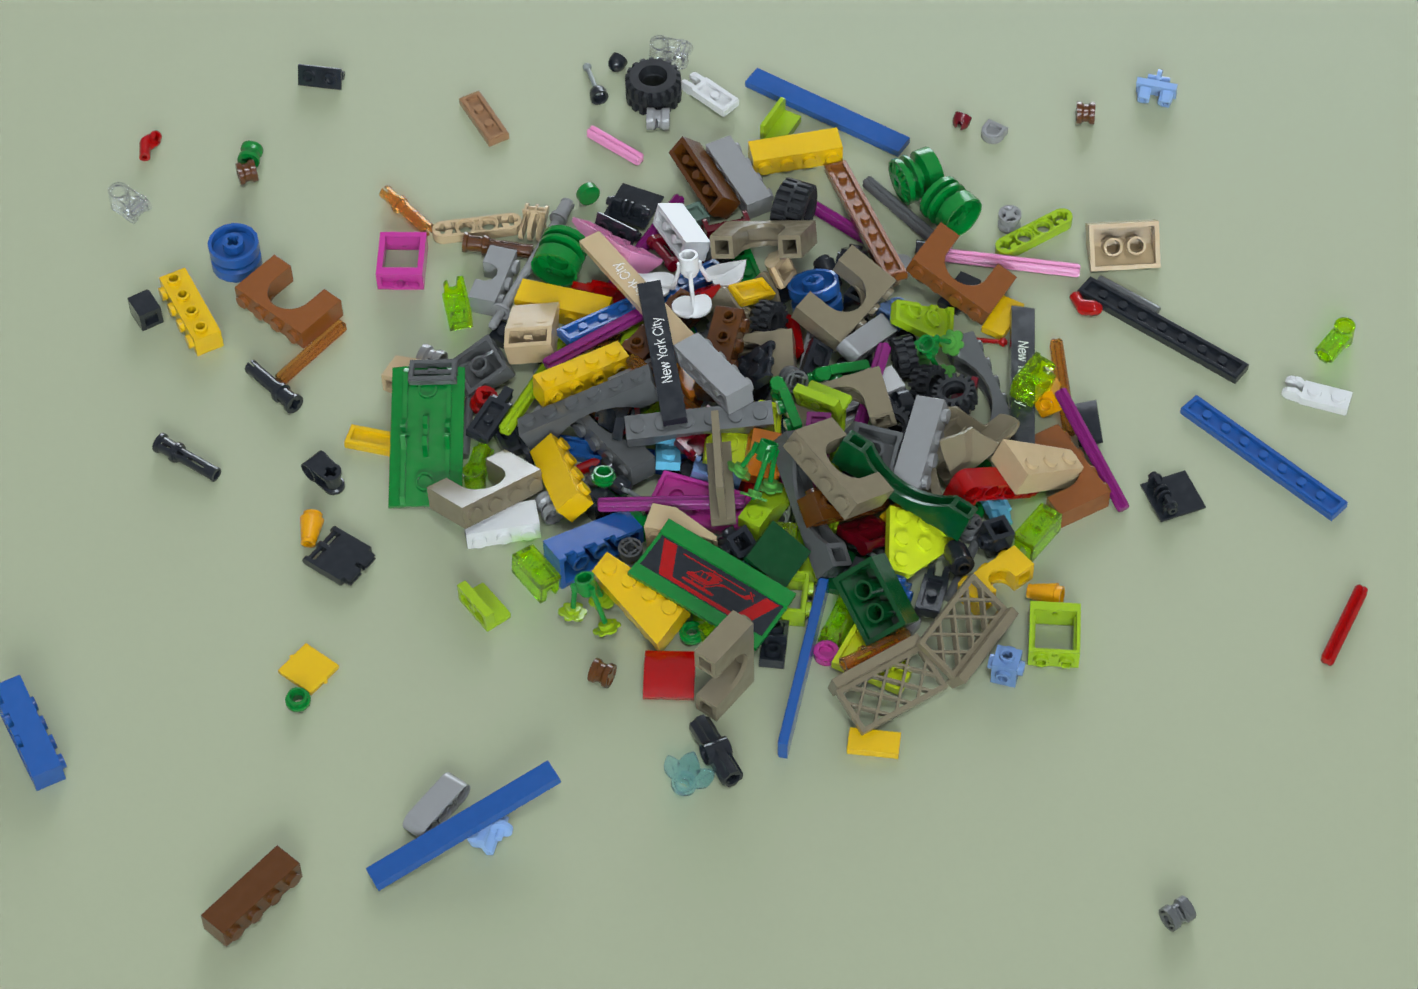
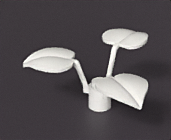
(696, 305)

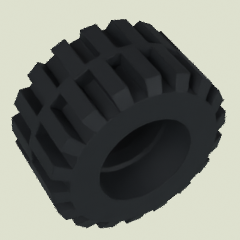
(653, 84)
(794, 201)

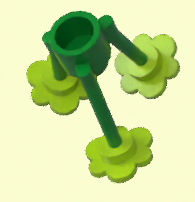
(588, 588)

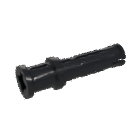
(279, 391)
(178, 453)

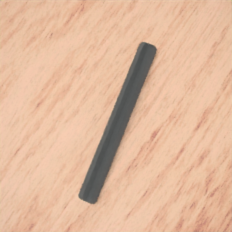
(897, 207)

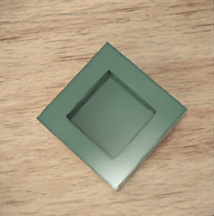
(698, 212)

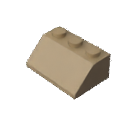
(1123, 245)

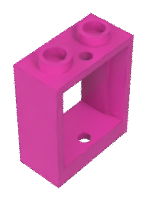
(412, 277)

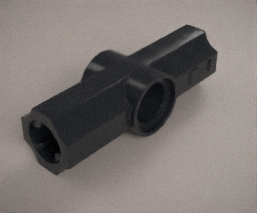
(715, 750)

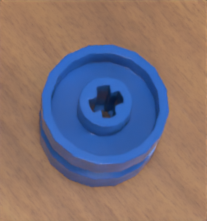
(234, 252)
(821, 282)

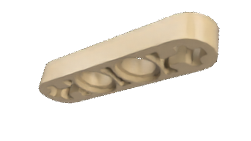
(476, 225)

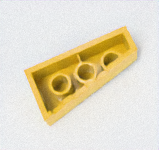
(648, 610)

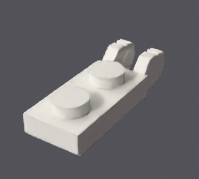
(710, 94)
(1317, 395)

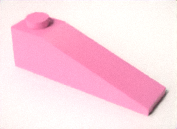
(638, 258)

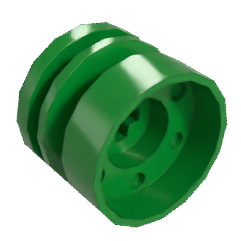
(914, 174)
(951, 204)
(559, 256)

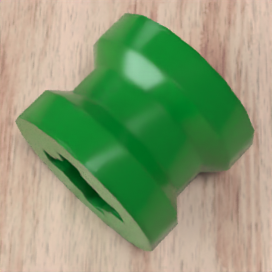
(250, 150)

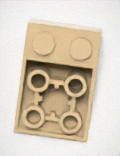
(531, 332)
(660, 514)

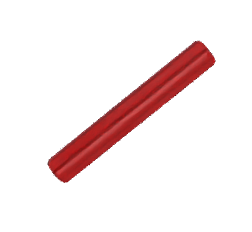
(1344, 625)

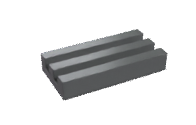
(432, 375)

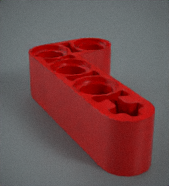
(981, 485)

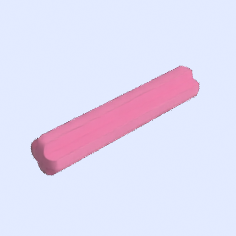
(615, 145)

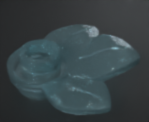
(687, 771)

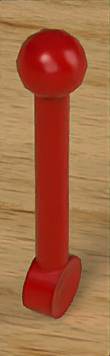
(1002, 341)

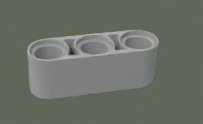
(866, 338)
(436, 804)

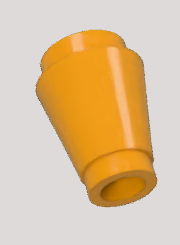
(310, 526)
(1046, 592)

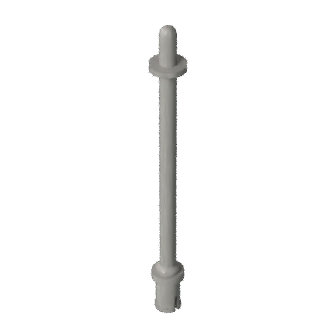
(501, 310)

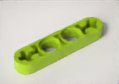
(1036, 236)

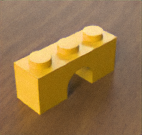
(1008, 568)

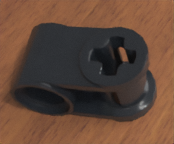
(324, 473)

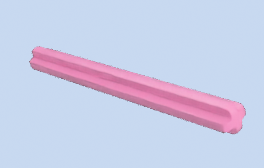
(1013, 262)

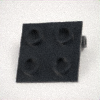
(633, 205)
(1172, 495)

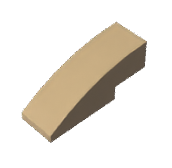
(780, 269)

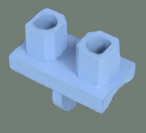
(1157, 86)
(489, 836)

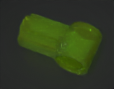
(1336, 340)
(476, 470)

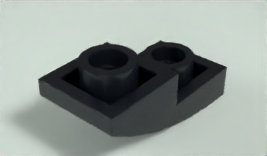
(1090, 415)
(775, 646)

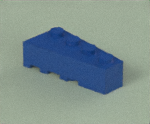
(587, 544)
(30, 734)

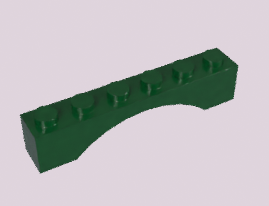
(947, 513)

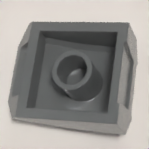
(484, 365)
(885, 441)

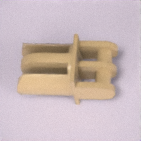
(533, 221)

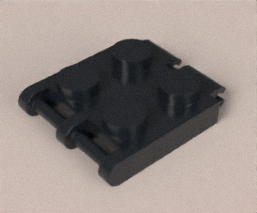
(758, 365)
(342, 558)

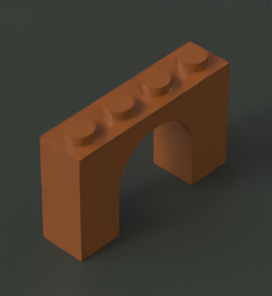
(973, 300)
(298, 324)
(1087, 493)

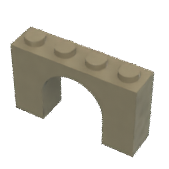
(792, 237)
(871, 285)
(783, 353)
(866, 388)
(847, 494)
(466, 507)
(729, 660)

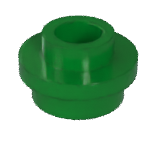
(603, 476)
(690, 627)
(297, 693)

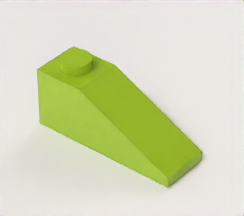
(759, 513)

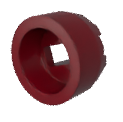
(961, 119)

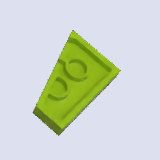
(921, 319)

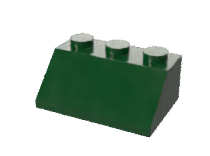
(875, 598)

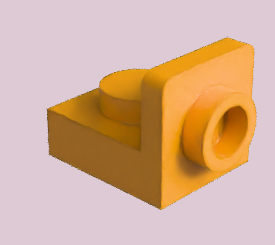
(1047, 402)

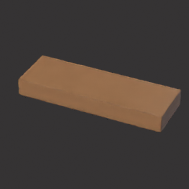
(484, 118)

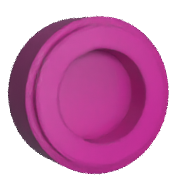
(825, 652)

